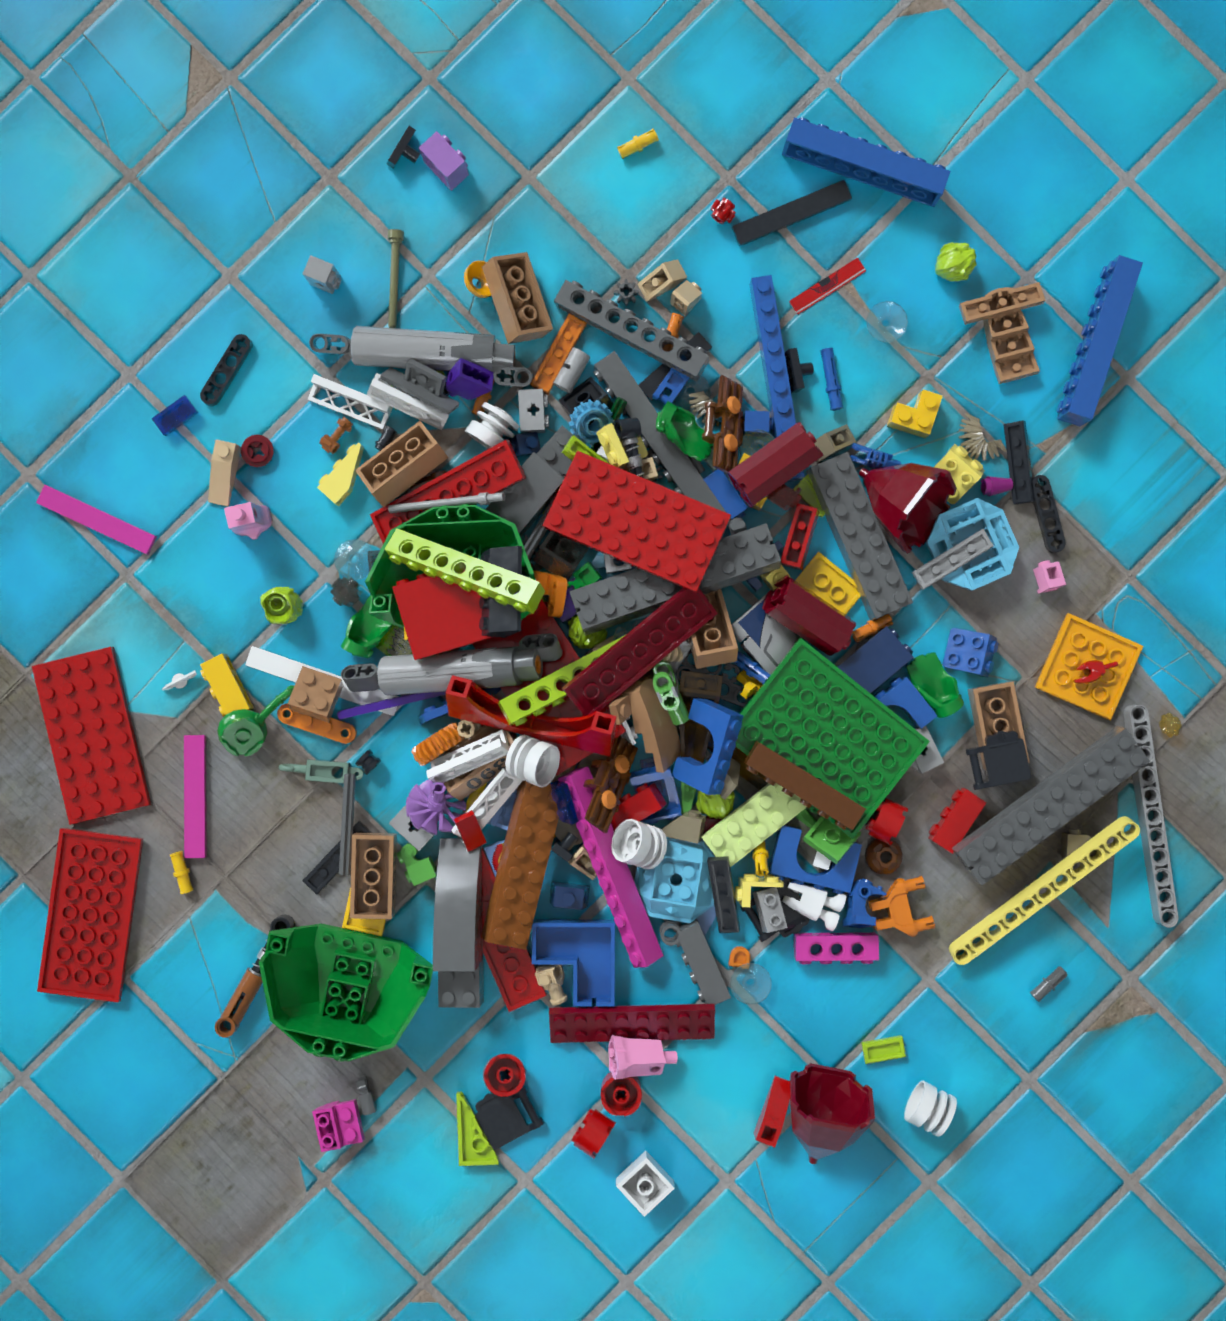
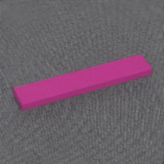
(96, 519)
(195, 797)

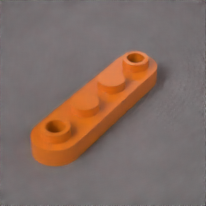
(330, 730)

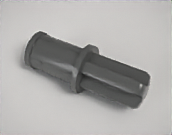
(1049, 983)

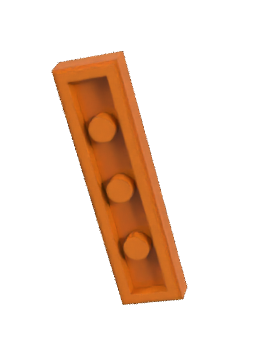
(558, 353)

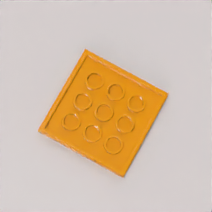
(1082, 642)

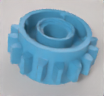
(583, 415)

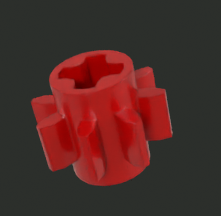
(723, 211)

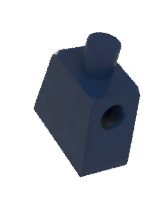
(569, 895)

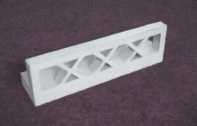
(353, 395)
(406, 403)
(468, 761)
(492, 798)

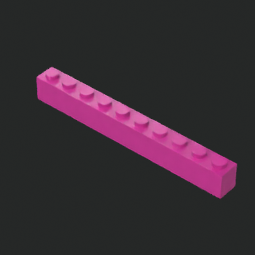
(614, 878)

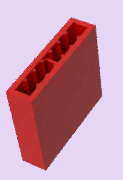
(438, 615)

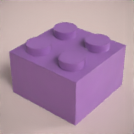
(444, 160)

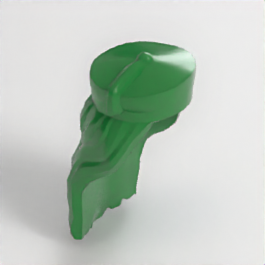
(683, 430)
(364, 632)
(935, 684)

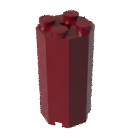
(775, 464)
(809, 616)

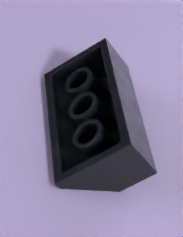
(496, 618)

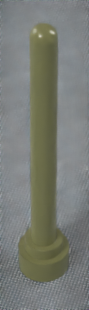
(396, 237)

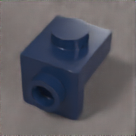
(525, 444)

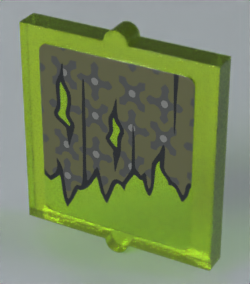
(394, 643)

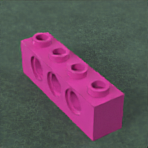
(868, 940)

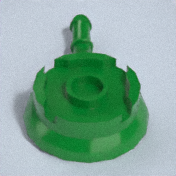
(245, 730)

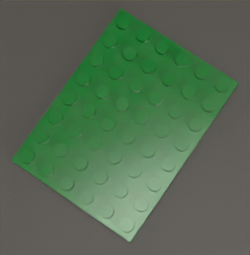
(830, 729)

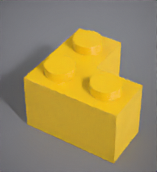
(917, 419)

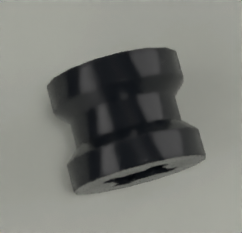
(368, 761)

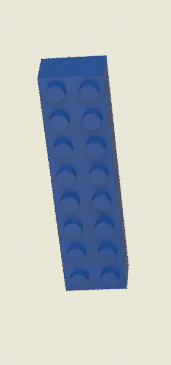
(865, 162)
(1099, 340)

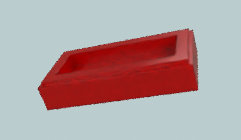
(470, 830)

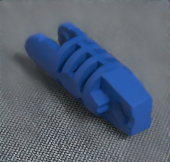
(873, 458)

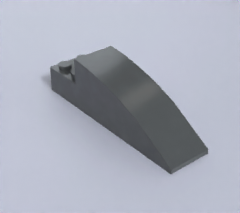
(543, 479)
(458, 926)

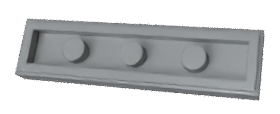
(952, 559)

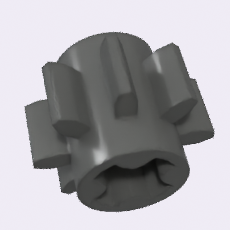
(630, 287)

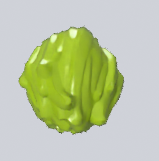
(955, 261)
(281, 605)
(578, 638)
(714, 805)

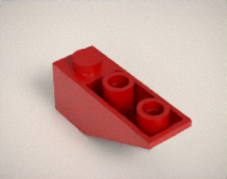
(773, 1112)

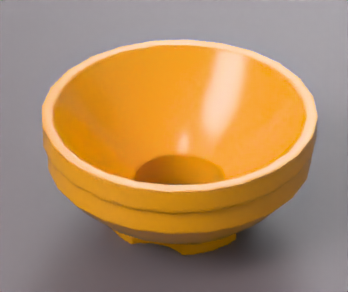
(475, 271)

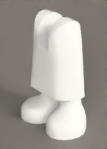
(812, 904)

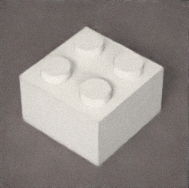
(645, 1183)

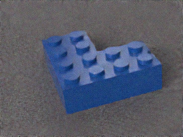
(586, 946)

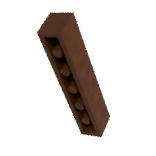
(804, 785)

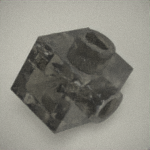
(352, 595)

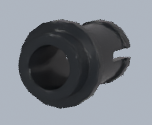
(385, 438)

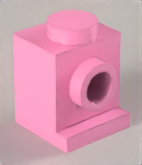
(1049, 576)

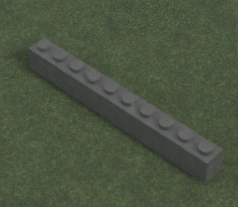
(675, 463)

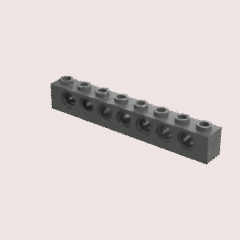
(692, 368)

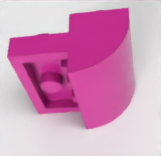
(338, 1125)

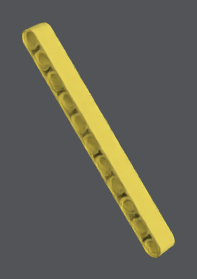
(1048, 881)

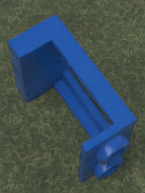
(674, 807)

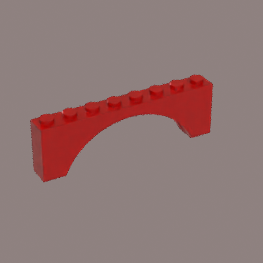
(589, 733)

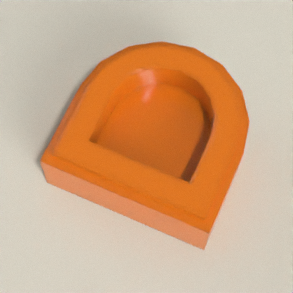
(739, 956)

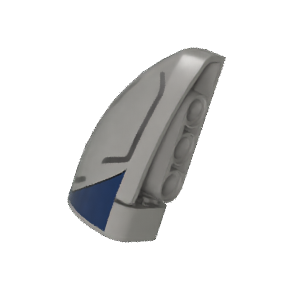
(766, 638)

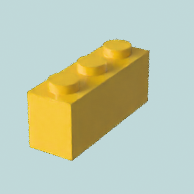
(225, 684)

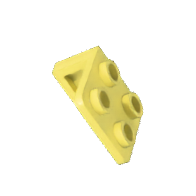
(613, 446)
(962, 469)
(743, 890)

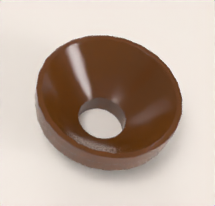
(873, 853)

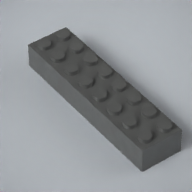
(859, 536)

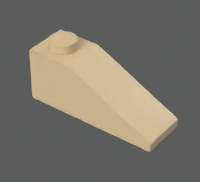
(223, 472)

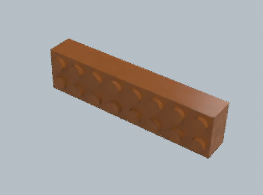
(521, 867)

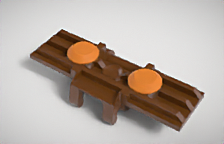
(730, 415)
(609, 783)

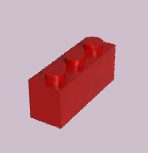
(800, 536)
(639, 805)
(956, 819)

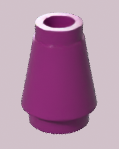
(995, 485)

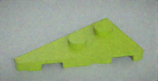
(472, 1141)

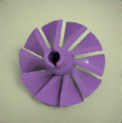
(428, 805)

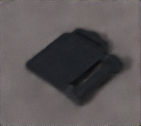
(1004, 760)
(794, 920)
(502, 1118)

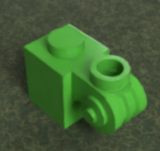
(417, 869)

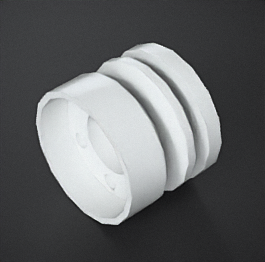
(493, 426)
(532, 760)
(639, 844)
(930, 1108)

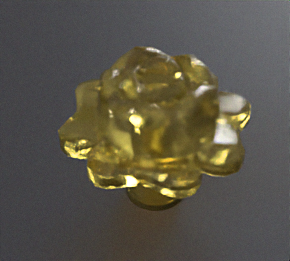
(1170, 725)

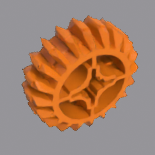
(437, 744)

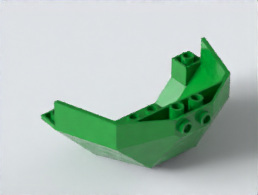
(456, 527)
(342, 989)

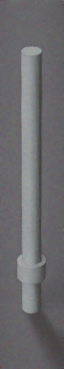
(482, 499)

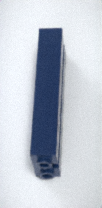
(877, 660)

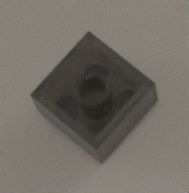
(560, 555)

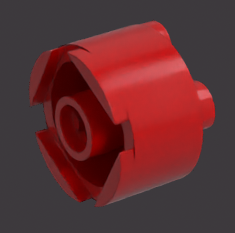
(886, 821)
(515, 1072)
(621, 1104)
(594, 1133)

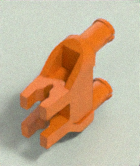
(898, 908)

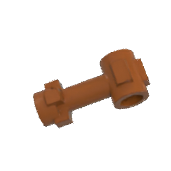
(329, 443)

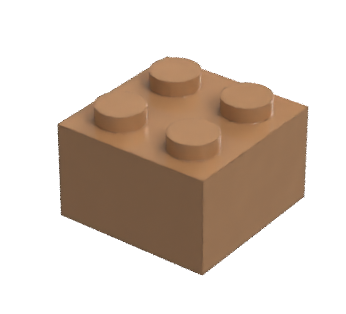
(315, 694)

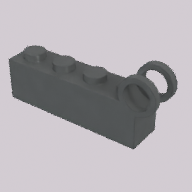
(700, 958)

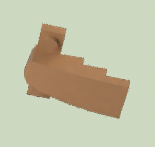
(1007, 329)
(649, 720)

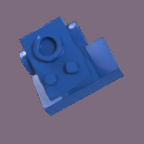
(856, 912)

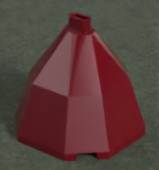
(908, 500)
(828, 1109)

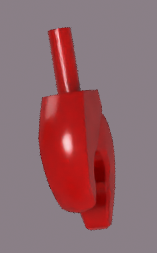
(1096, 670)

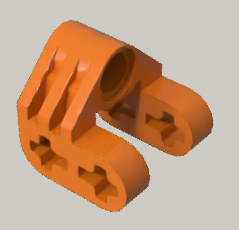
(556, 588)

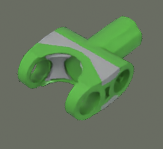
(669, 693)

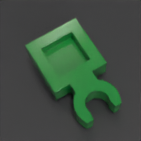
(584, 576)

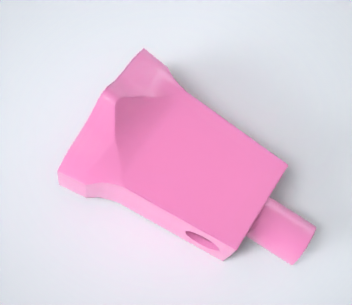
(248, 519)
(637, 1057)

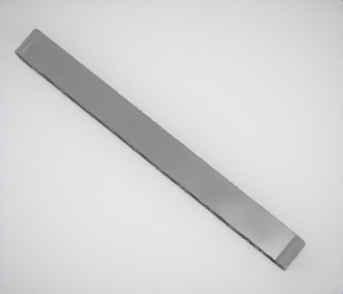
(1156, 824)

